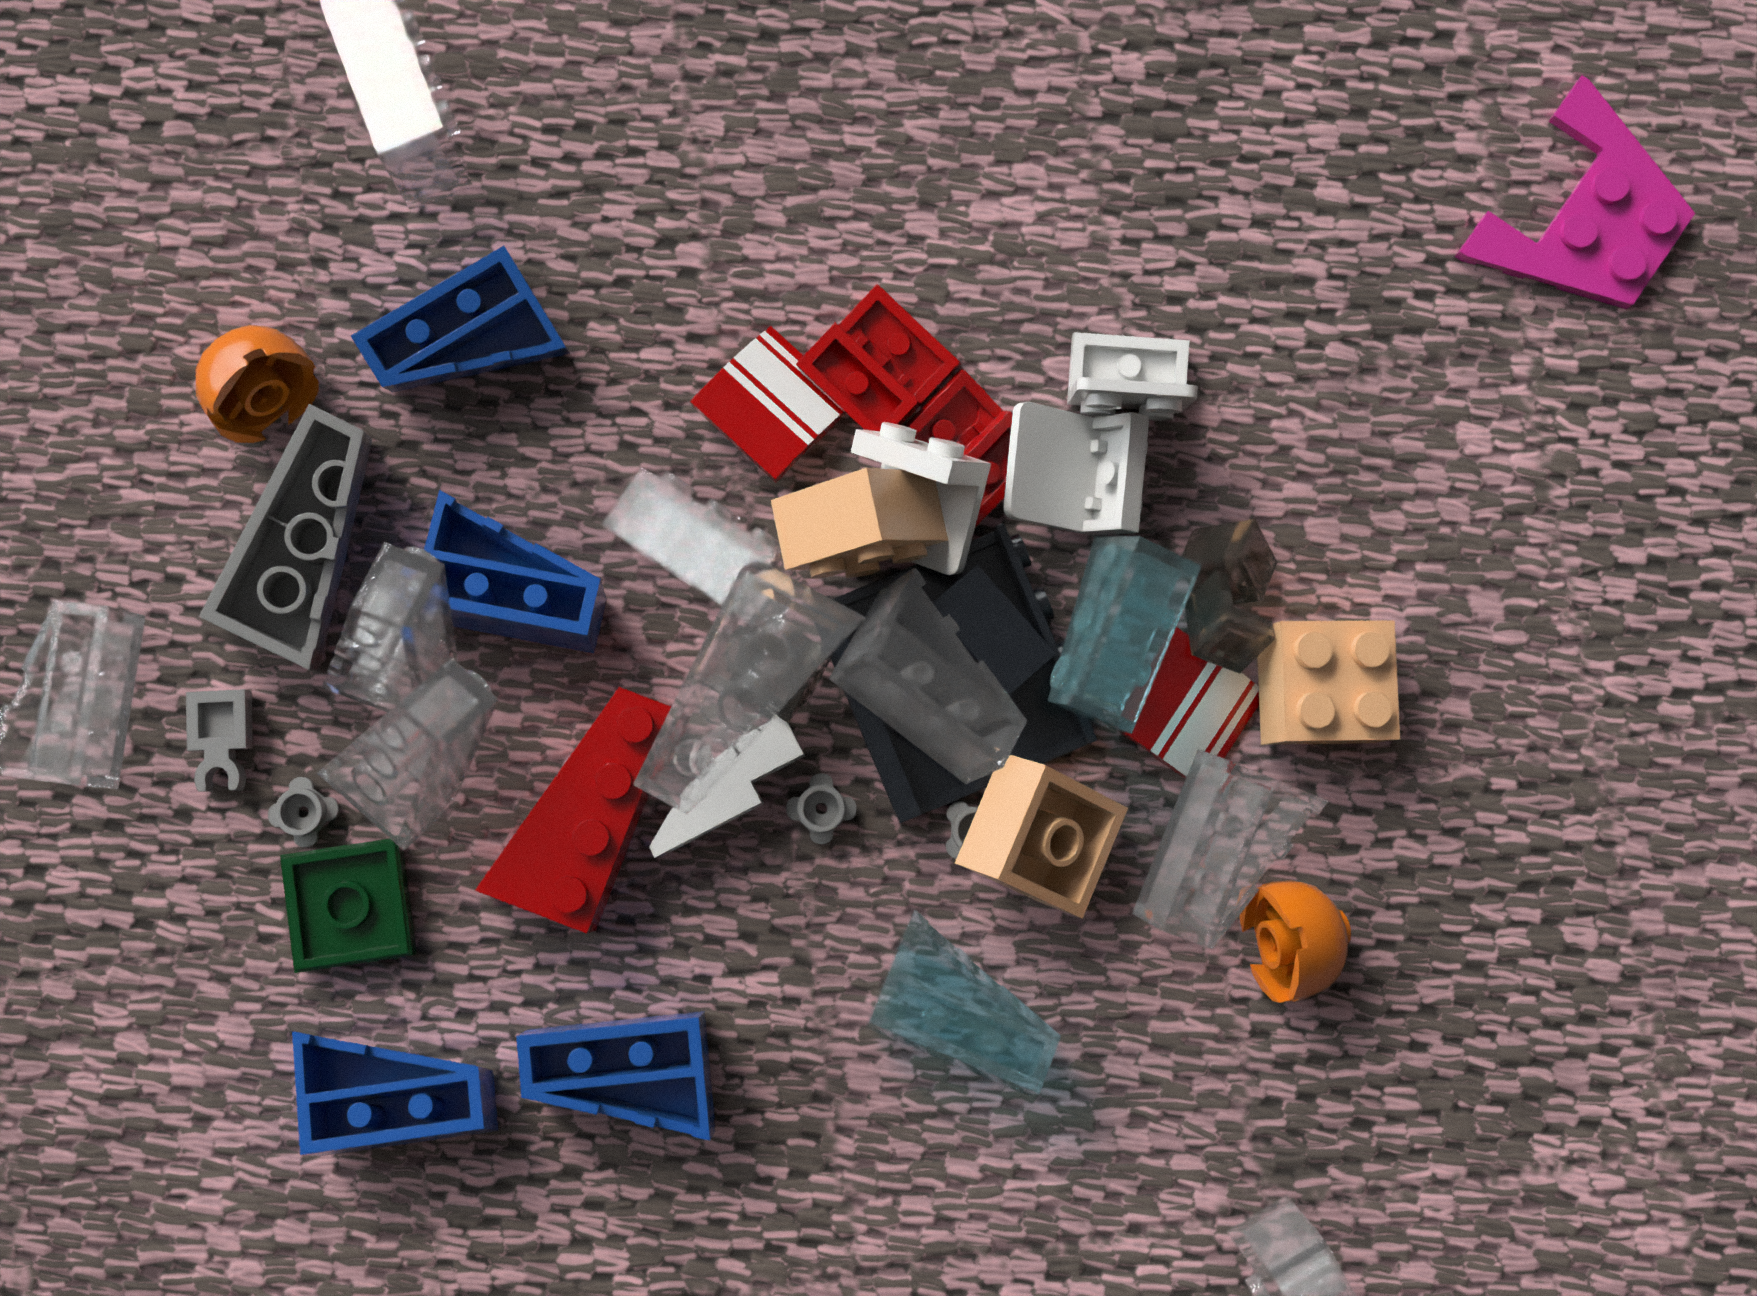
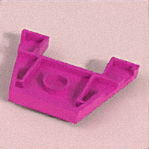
(1610, 226)

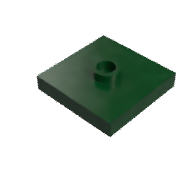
(347, 905)

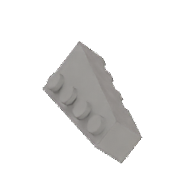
(295, 543)

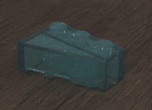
(1120, 629)
(959, 1013)

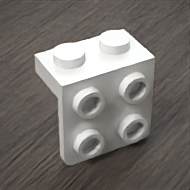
(1129, 374)
(1076, 470)
(958, 482)

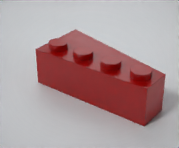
(583, 823)

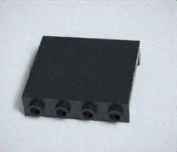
(908, 774)

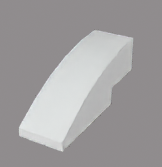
(734, 793)

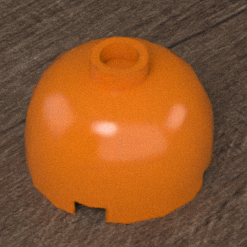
(249, 377)
(1298, 939)

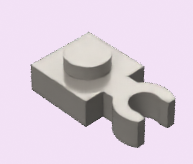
(219, 726)

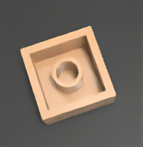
(858, 522)
(1329, 683)
(1042, 835)

